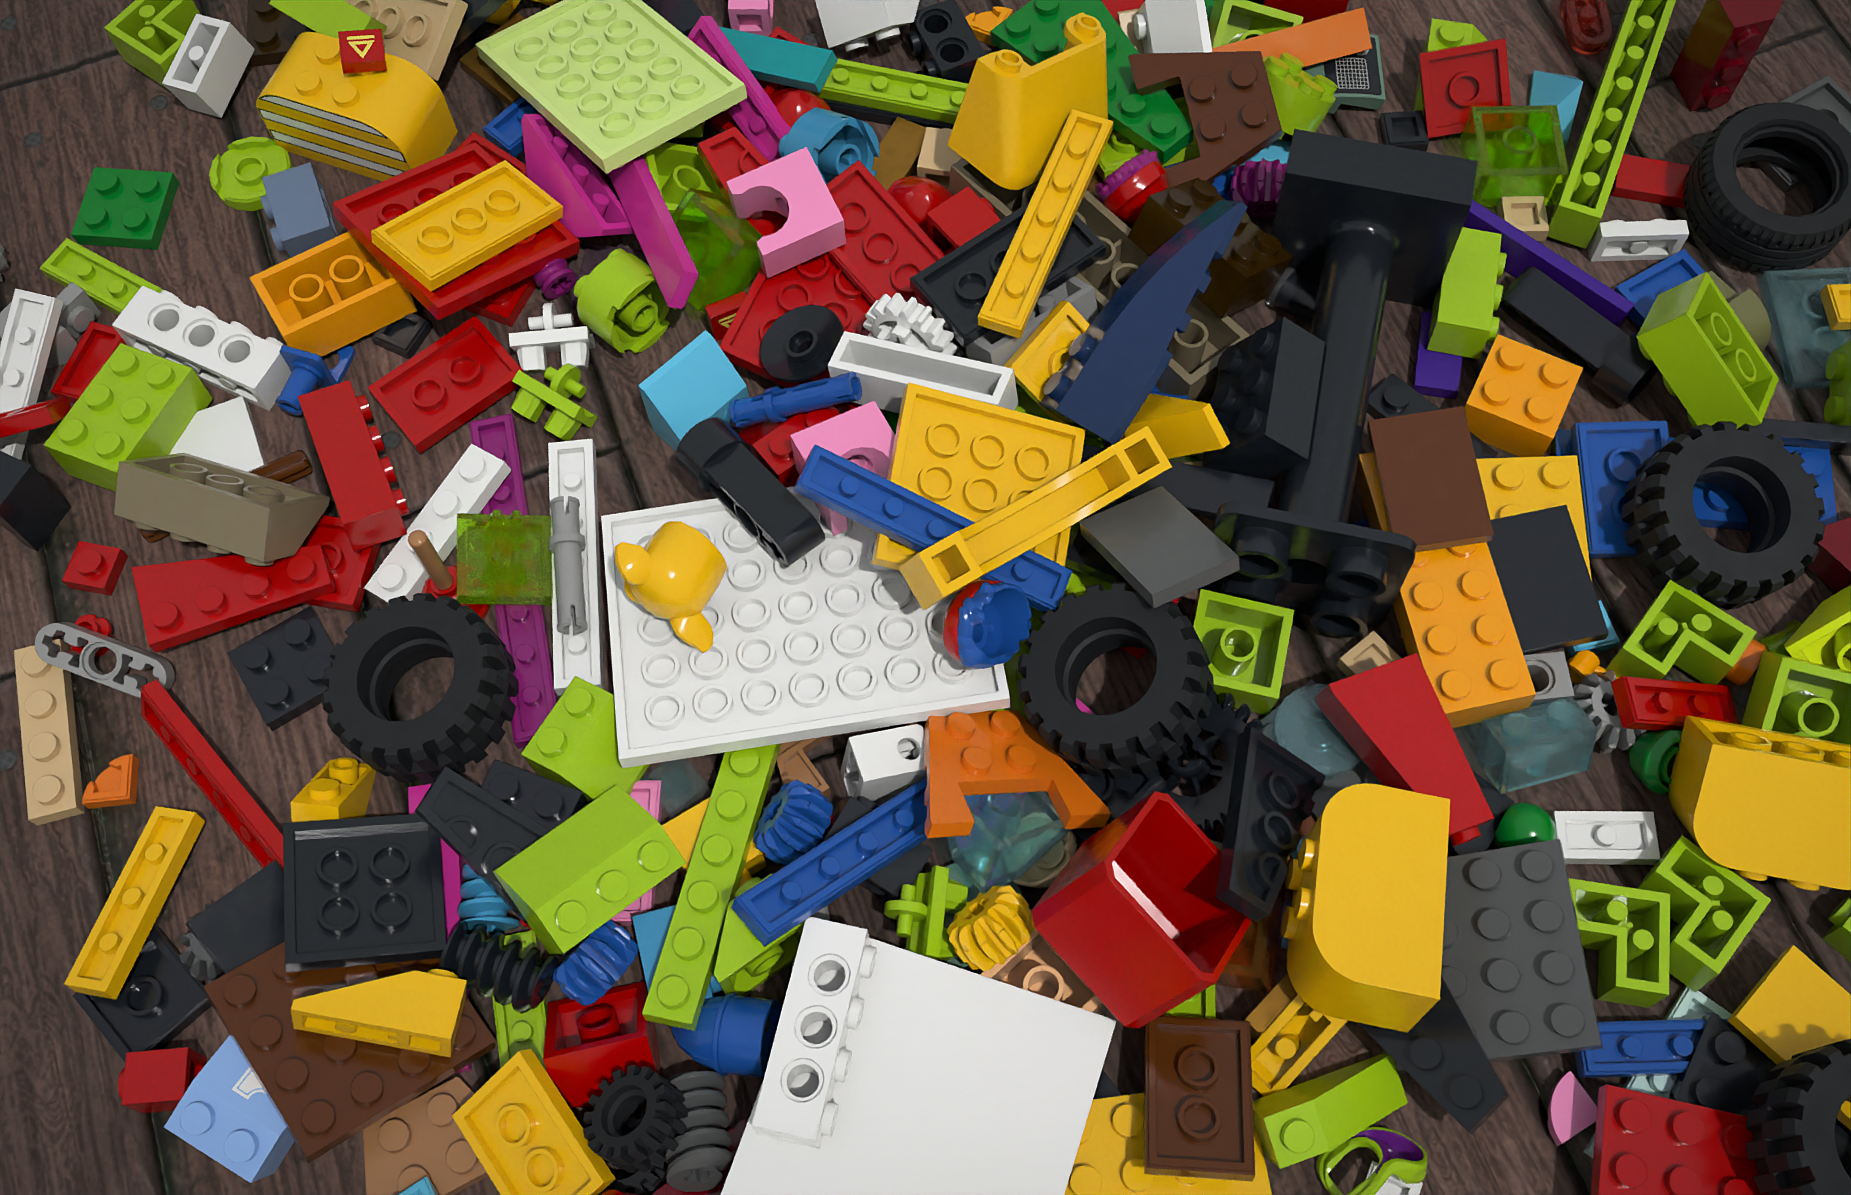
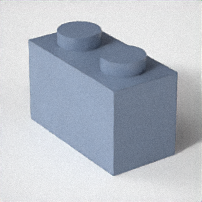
(299, 210)

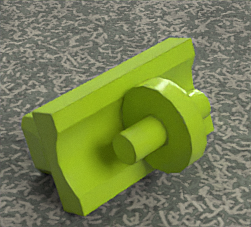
(534, 397)
(922, 912)

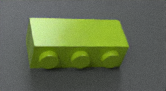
(1468, 295)

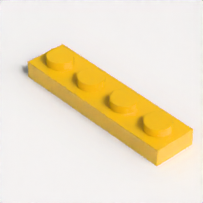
(135, 903)

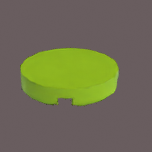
(240, 170)

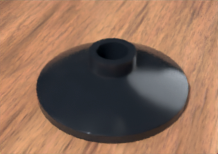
(801, 343)

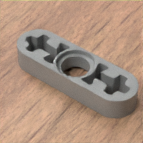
(78, 636)

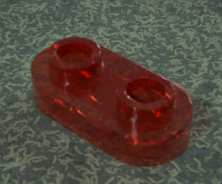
(1587, 26)

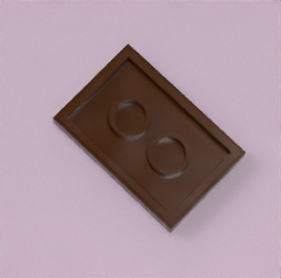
(1430, 478)
(1198, 1098)

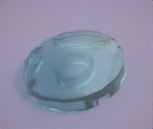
(1311, 735)

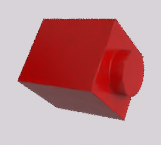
(158, 1078)

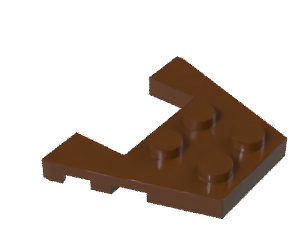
(1226, 103)

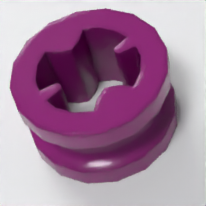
(556, 278)

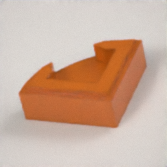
(114, 785)

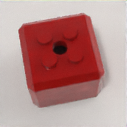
(1142, 912)

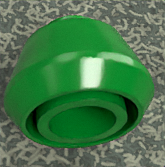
(1654, 758)

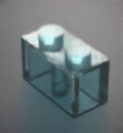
(1536, 745)

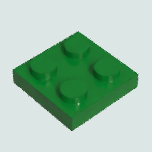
(125, 208)

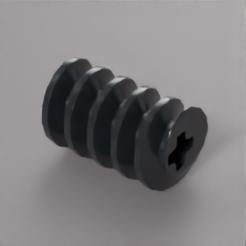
(496, 970)

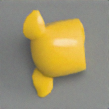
(674, 578)

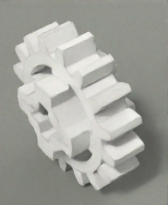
(908, 324)

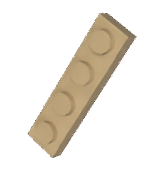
(48, 737)

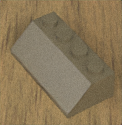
(217, 506)

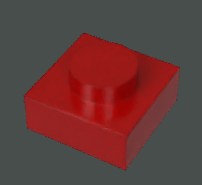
(95, 568)

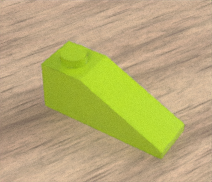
(1327, 1110)

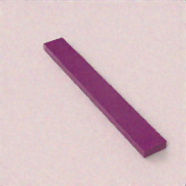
(519, 626)

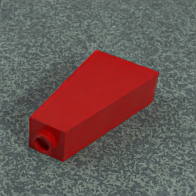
(1407, 739)

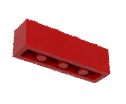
(352, 465)

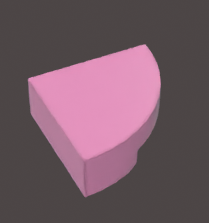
(1569, 1109)

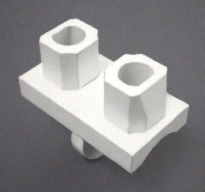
(534, 345)

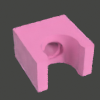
(800, 194)
(855, 435)

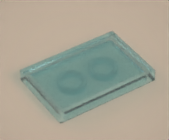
(1802, 324)

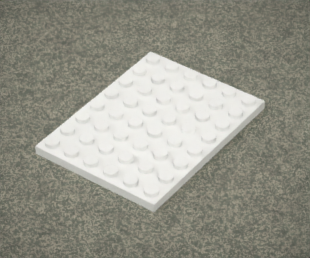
(792, 647)

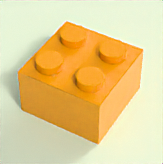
(1520, 398)

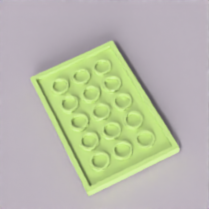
(611, 76)

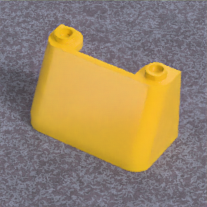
(1019, 110)

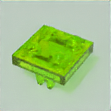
(503, 559)

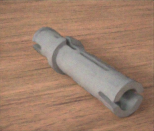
(567, 549)

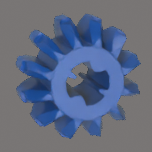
(793, 822)
(596, 963)

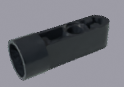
(1579, 334)
(724, 466)

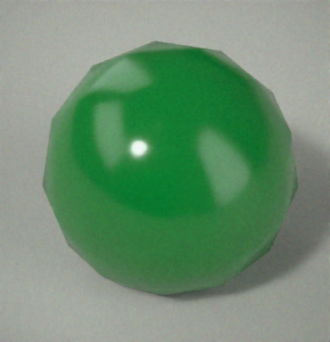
(1524, 825)

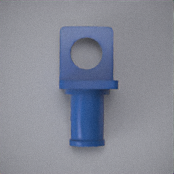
(307, 372)

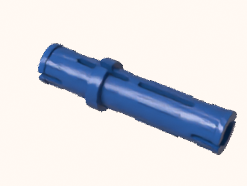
(779, 403)

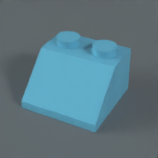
(690, 389)

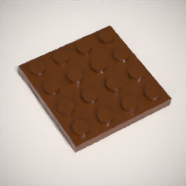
(323, 1082)

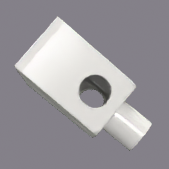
(883, 763)

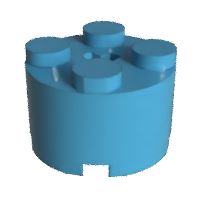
(833, 141)

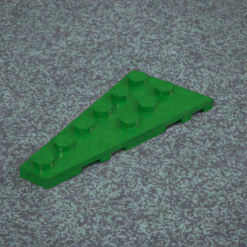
(1146, 120)

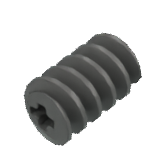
(702, 1148)

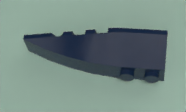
(1127, 343)

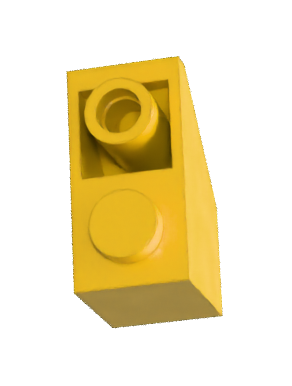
(335, 792)

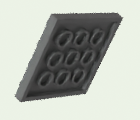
(1517, 953)

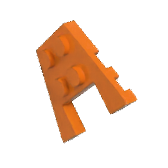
(997, 756)

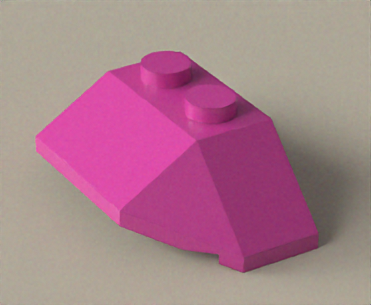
(572, 180)

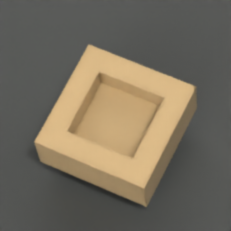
(1525, 214)
(1367, 655)

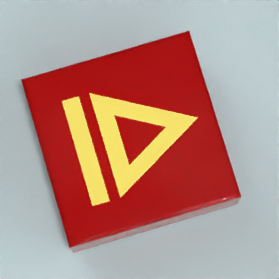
(362, 51)
(721, 314)

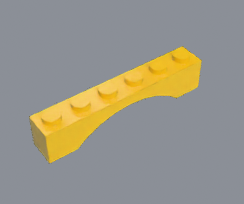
(1034, 518)

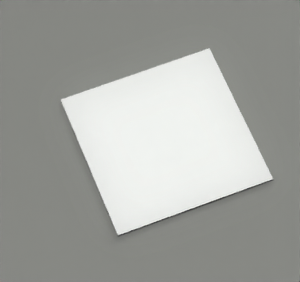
(944, 1091)

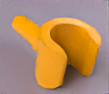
(1583, 664)

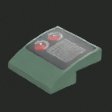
(1356, 76)

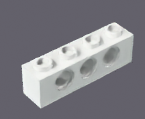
(217, 351)
(821, 948)

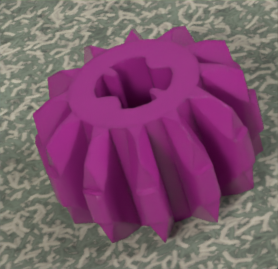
(1258, 186)

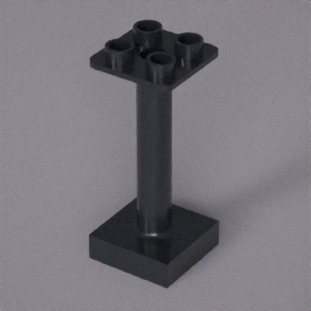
(1364, 231)

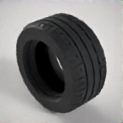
(1748, 232)

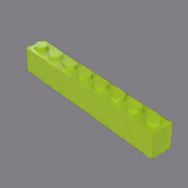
(1610, 121)

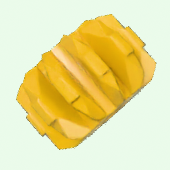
(991, 928)

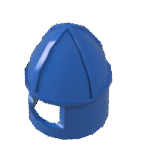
(732, 1035)

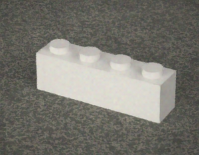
(889, 366)

